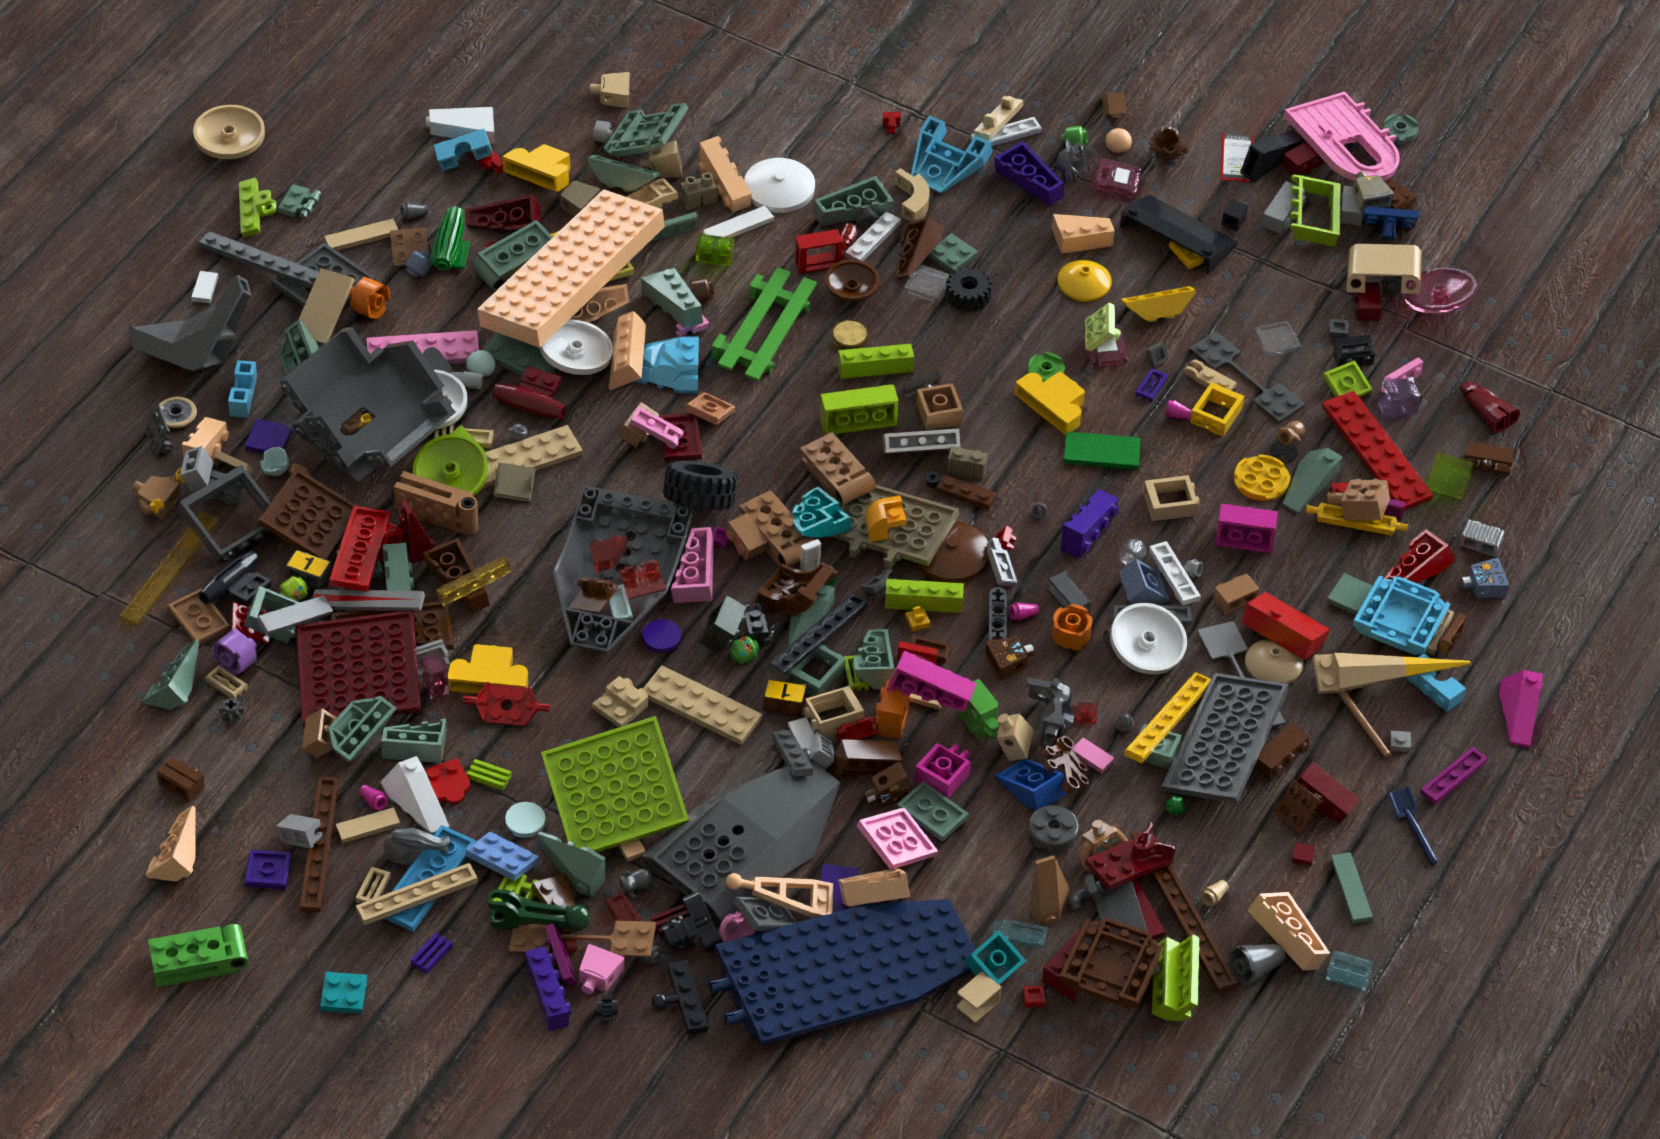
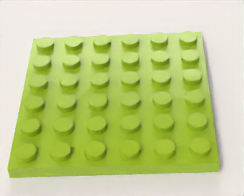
(615, 786)

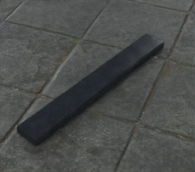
(817, 635)

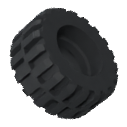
(700, 485)

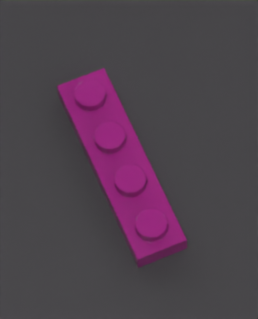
(1453, 775)

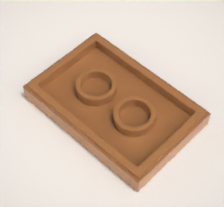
(197, 619)

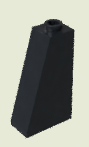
(1268, 154)

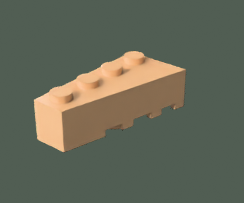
(724, 174)
(1289, 928)

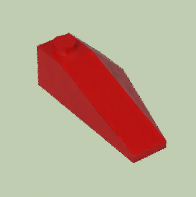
(1424, 558)

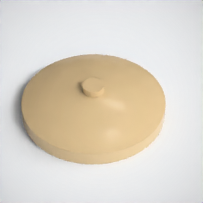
(229, 131)

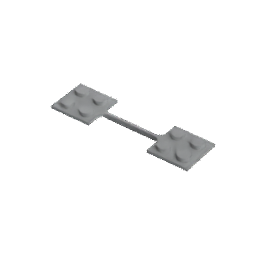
(1226, 641)

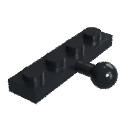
(685, 995)

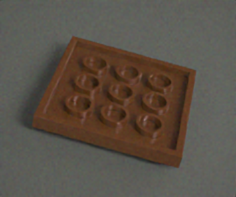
(308, 515)

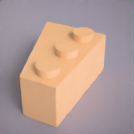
(874, 887)

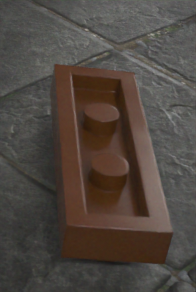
(966, 492)

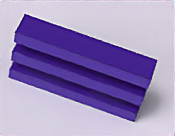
(1146, 395)
(429, 950)

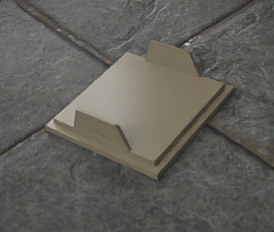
(514, 482)

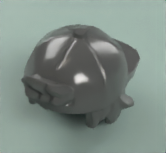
(1071, 160)

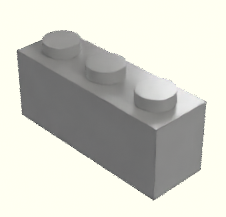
(1278, 212)

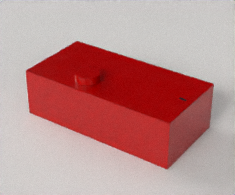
(1284, 625)

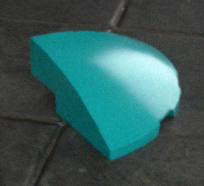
(820, 515)

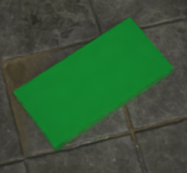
(1102, 450)

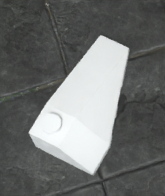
(412, 791)

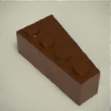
(451, 562)

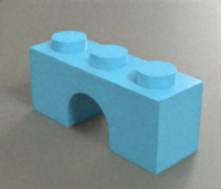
(450, 150)
(242, 393)
(1444, 693)

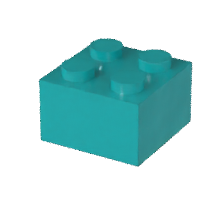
(995, 958)

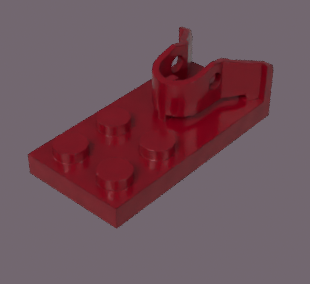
(1130, 859)

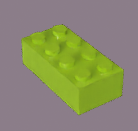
(859, 409)

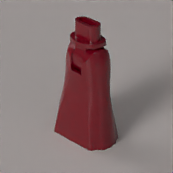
(1491, 408)

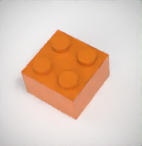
(891, 712)

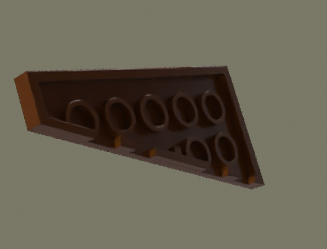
(430, 623)

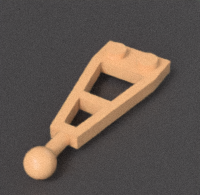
(820, 893)

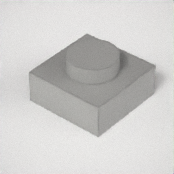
(1400, 741)

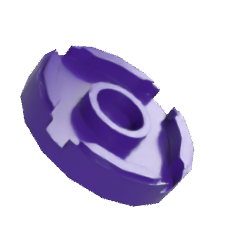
(661, 635)

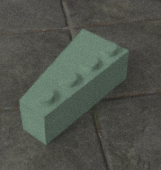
(849, 201)
(674, 297)

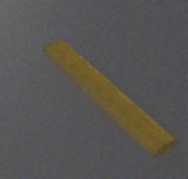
(166, 572)

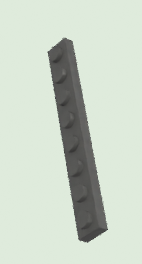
(259, 259)

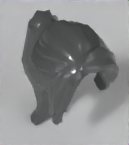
(409, 840)

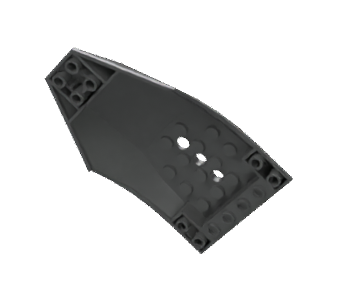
(600, 515)
(781, 831)

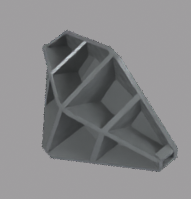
(200, 339)

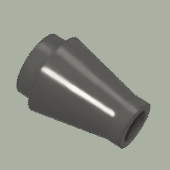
(412, 210)

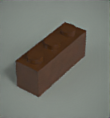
(1282, 751)

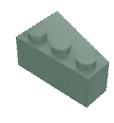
(423, 741)

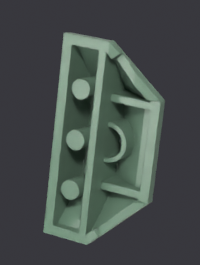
(620, 174)
(296, 346)
(359, 726)

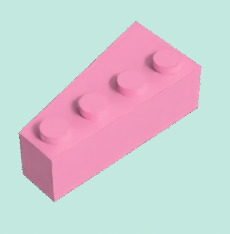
(695, 573)

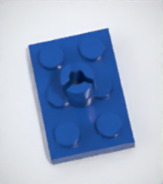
(1390, 219)

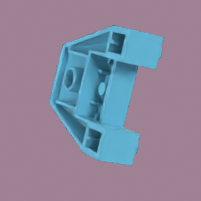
(942, 163)

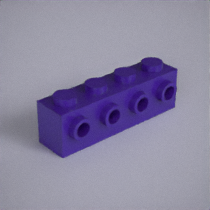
(547, 989)

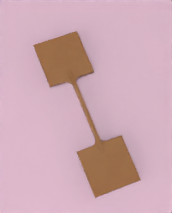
(628, 938)

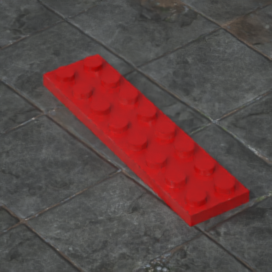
(1377, 449)

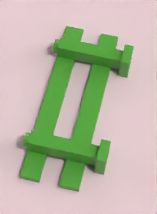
(768, 293)

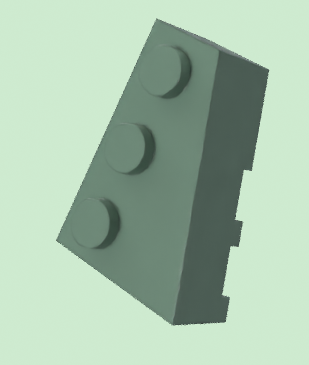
(397, 568)

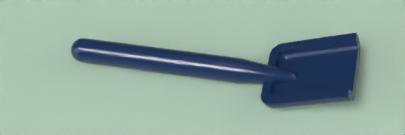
(1405, 805)

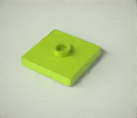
(1346, 379)

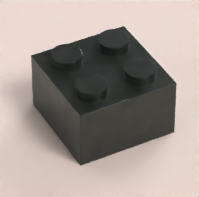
(723, 625)

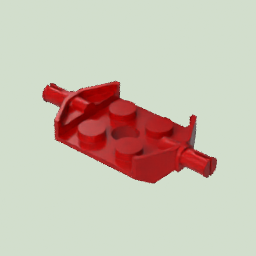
(490, 702)

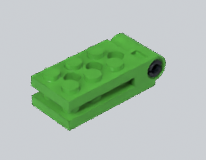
(197, 954)

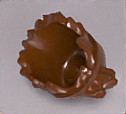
(1168, 143)

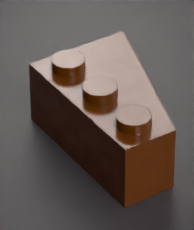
(863, 758)

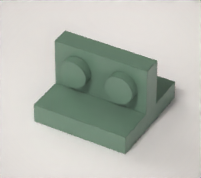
(1165, 752)

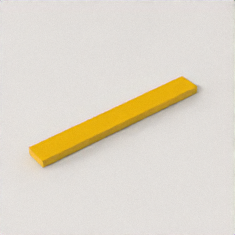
(1167, 718)

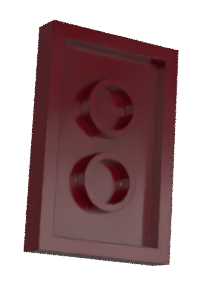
(689, 445)

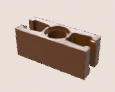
(1489, 457)

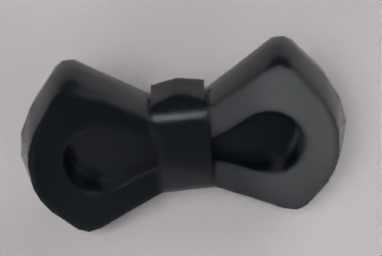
(1277, 449)

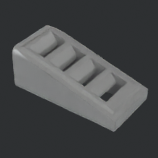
(822, 750)

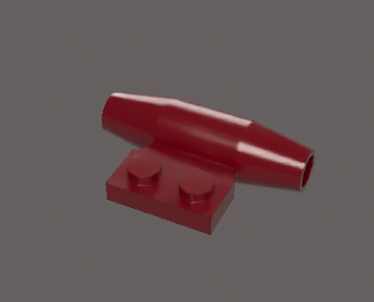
(533, 394)

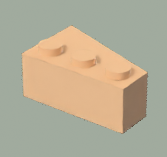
(1082, 232)
(210, 435)

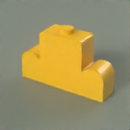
(542, 166)
(1054, 399)
(489, 665)

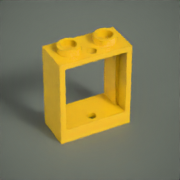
(1223, 397)

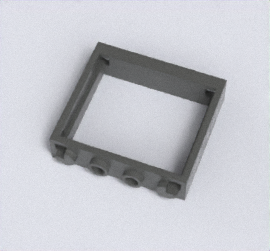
(212, 489)

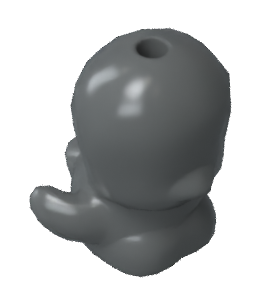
(635, 880)

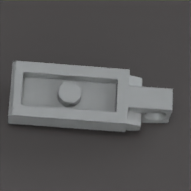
(1001, 563)

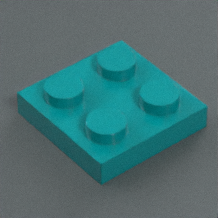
(343, 992)

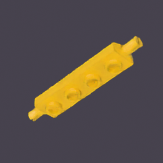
(1334, 515)

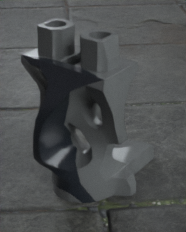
(1058, 714)

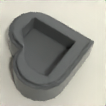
(866, 216)

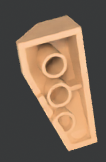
(603, 302)

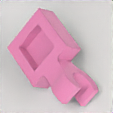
(694, 329)

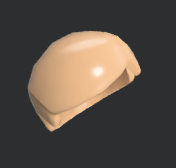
(1118, 140)

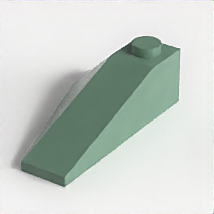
(1311, 477)
(805, 620)
(875, 659)
(176, 681)
(582, 866)

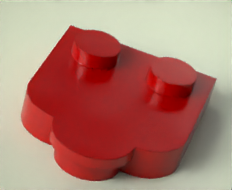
(449, 781)

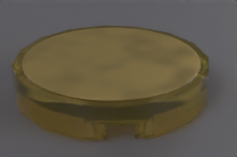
(849, 334)

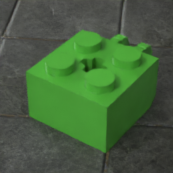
(981, 713)

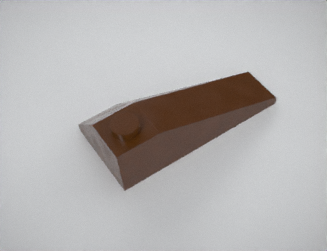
(917, 242)

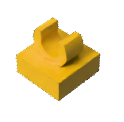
(917, 619)

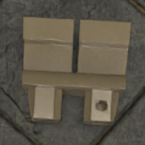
(698, 191)

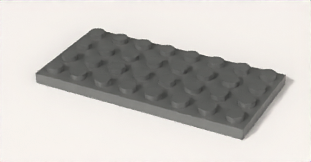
(1225, 738)

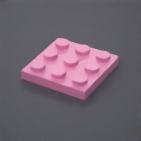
(897, 838)

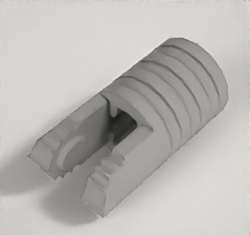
(470, 379)

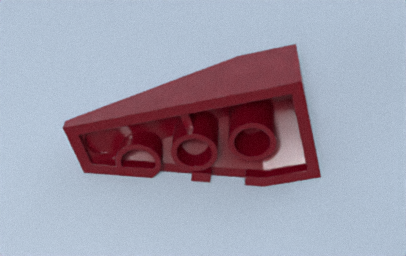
(505, 214)
(414, 534)

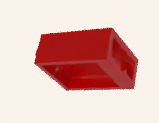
(821, 261)

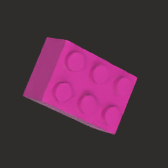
(1246, 528)

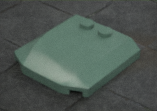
(643, 132)

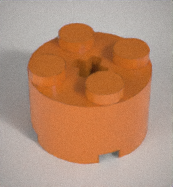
(369, 298)
(1071, 627)

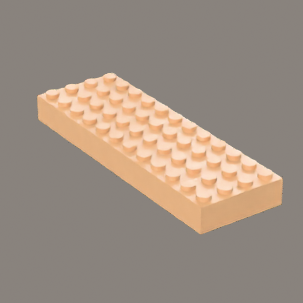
(571, 268)

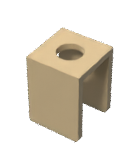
(979, 997)

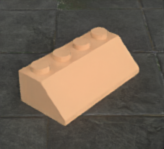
(627, 350)

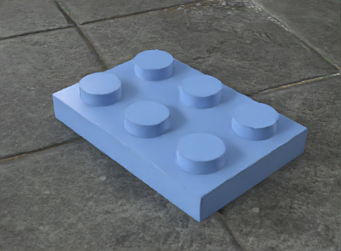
(502, 856)

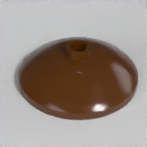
(852, 280)

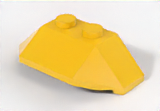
(1160, 304)

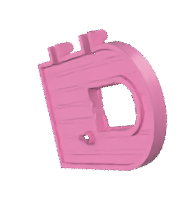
(1338, 120)

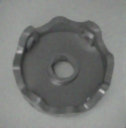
(1057, 838)

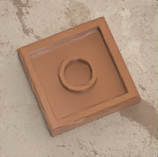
(710, 408)

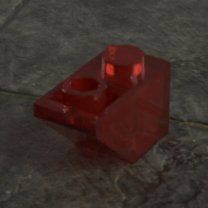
(607, 552)

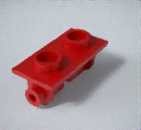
(392, 536)
(864, 729)

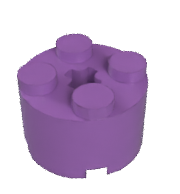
(234, 652)

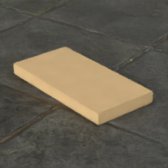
(325, 304)

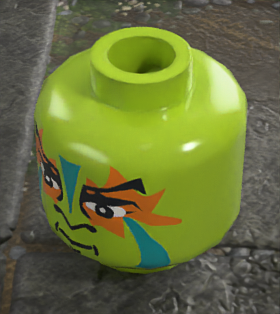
(294, 588)

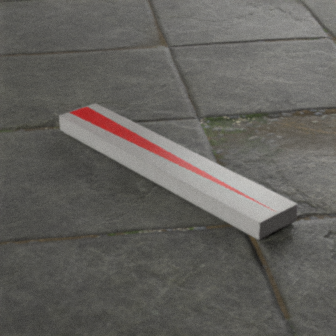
(373, 600)

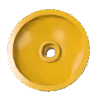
(1084, 280)

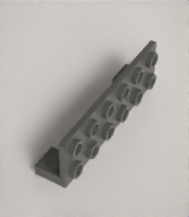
(1118, 904)

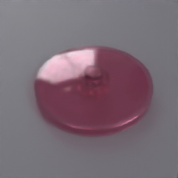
(1442, 291)

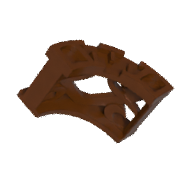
(781, 598)

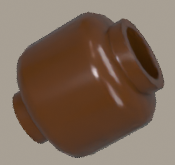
(702, 289)

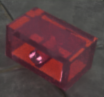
(435, 675)

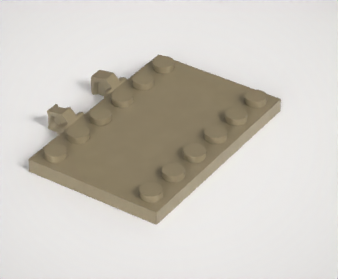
(917, 541)

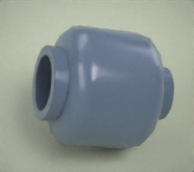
(418, 263)

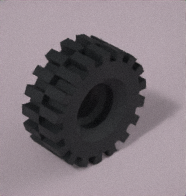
(968, 298)

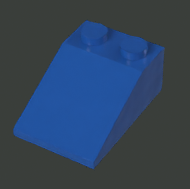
(1032, 783)

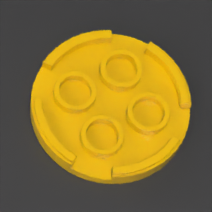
(1262, 477)

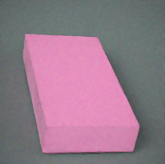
(1093, 755)

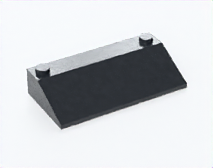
(1180, 229)

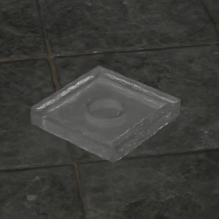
(927, 283)
(1277, 338)

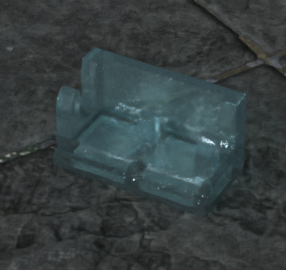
(1349, 970)

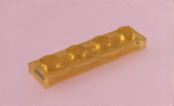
(473, 580)

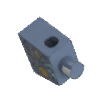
(1486, 579)

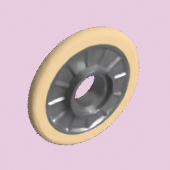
(187, 409)

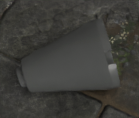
(1254, 961)

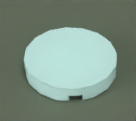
(525, 819)

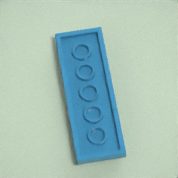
(427, 865)

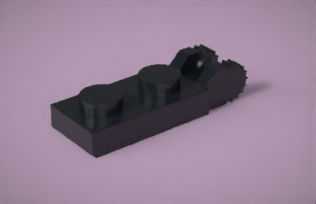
(756, 621)

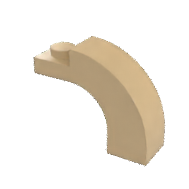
(918, 189)

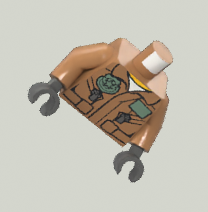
(1099, 839)

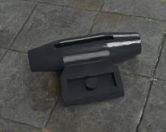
(236, 580)

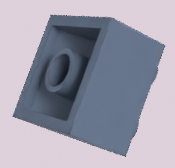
(1143, 584)

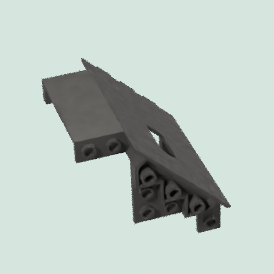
(389, 383)

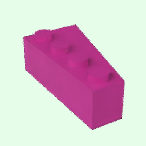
(931, 682)

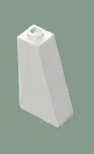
(461, 121)

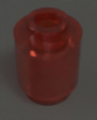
(849, 234)

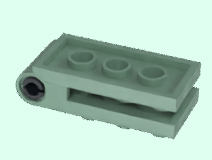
(508, 255)

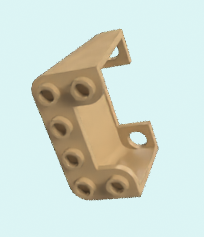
(1384, 261)

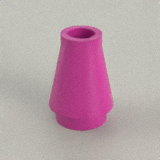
(1177, 410)
(1021, 611)
(375, 799)

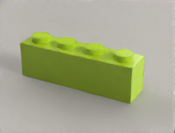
(875, 361)
(926, 594)

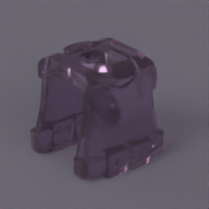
(1400, 397)

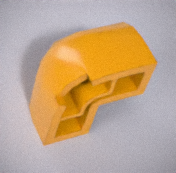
(883, 515)

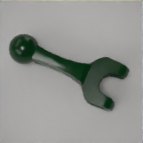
(524, 912)

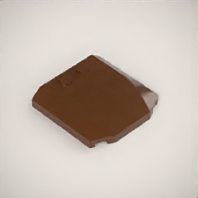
(1112, 962)

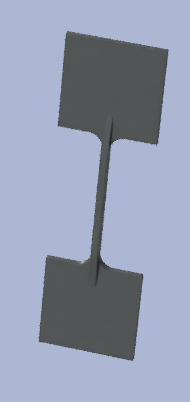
(1275, 401)

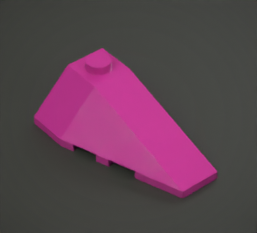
(1519, 700)

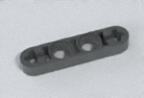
(997, 618)

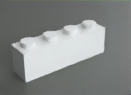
(921, 441)

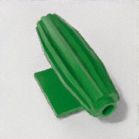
(448, 247)

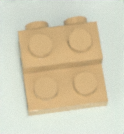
(621, 702)

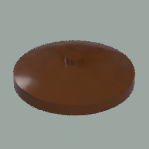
(960, 556)

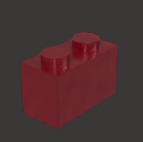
(1301, 159)
(1368, 304)

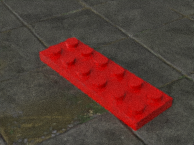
(360, 548)

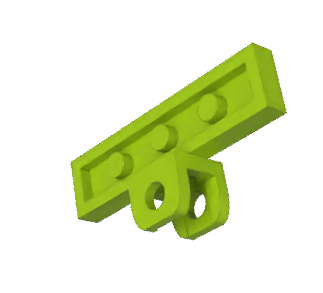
(253, 206)

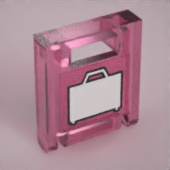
(1121, 178)
(1109, 351)

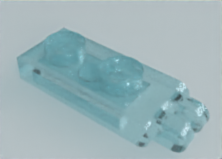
(1021, 932)

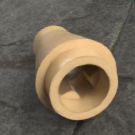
(1212, 894)

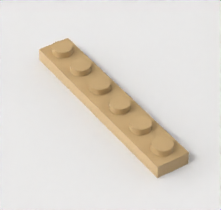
(416, 894)

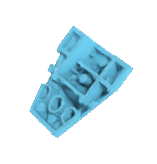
(672, 364)

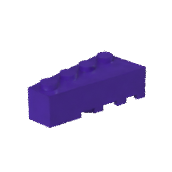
(1030, 173)
(1088, 524)

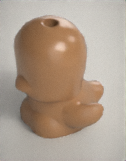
(1290, 432)

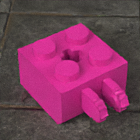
(943, 769)

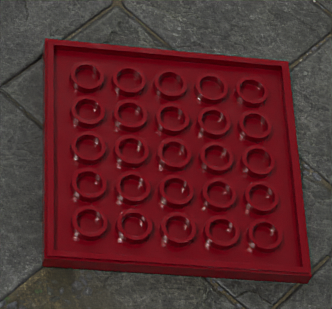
(357, 662)

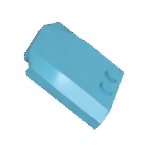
(1401, 614)

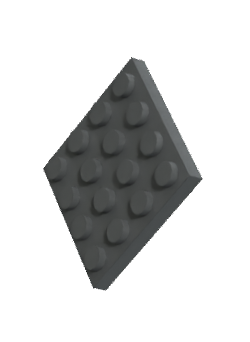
(325, 258)

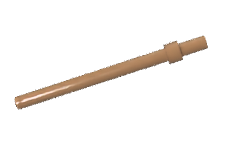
(1365, 725)

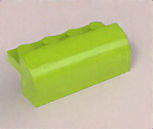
(1177, 983)

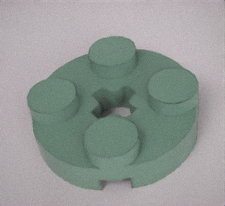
(1404, 135)

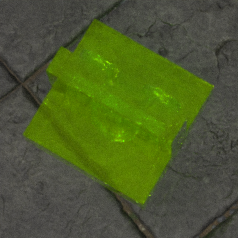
(1450, 475)

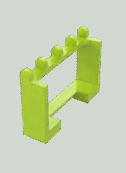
(1318, 187)

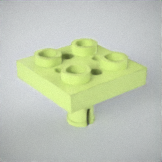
(1100, 327)

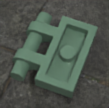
(295, 199)

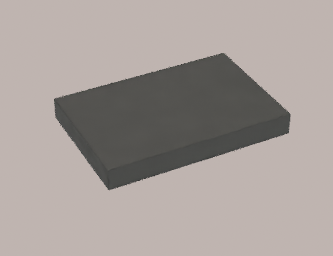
(763, 914)

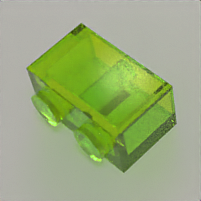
(715, 249)

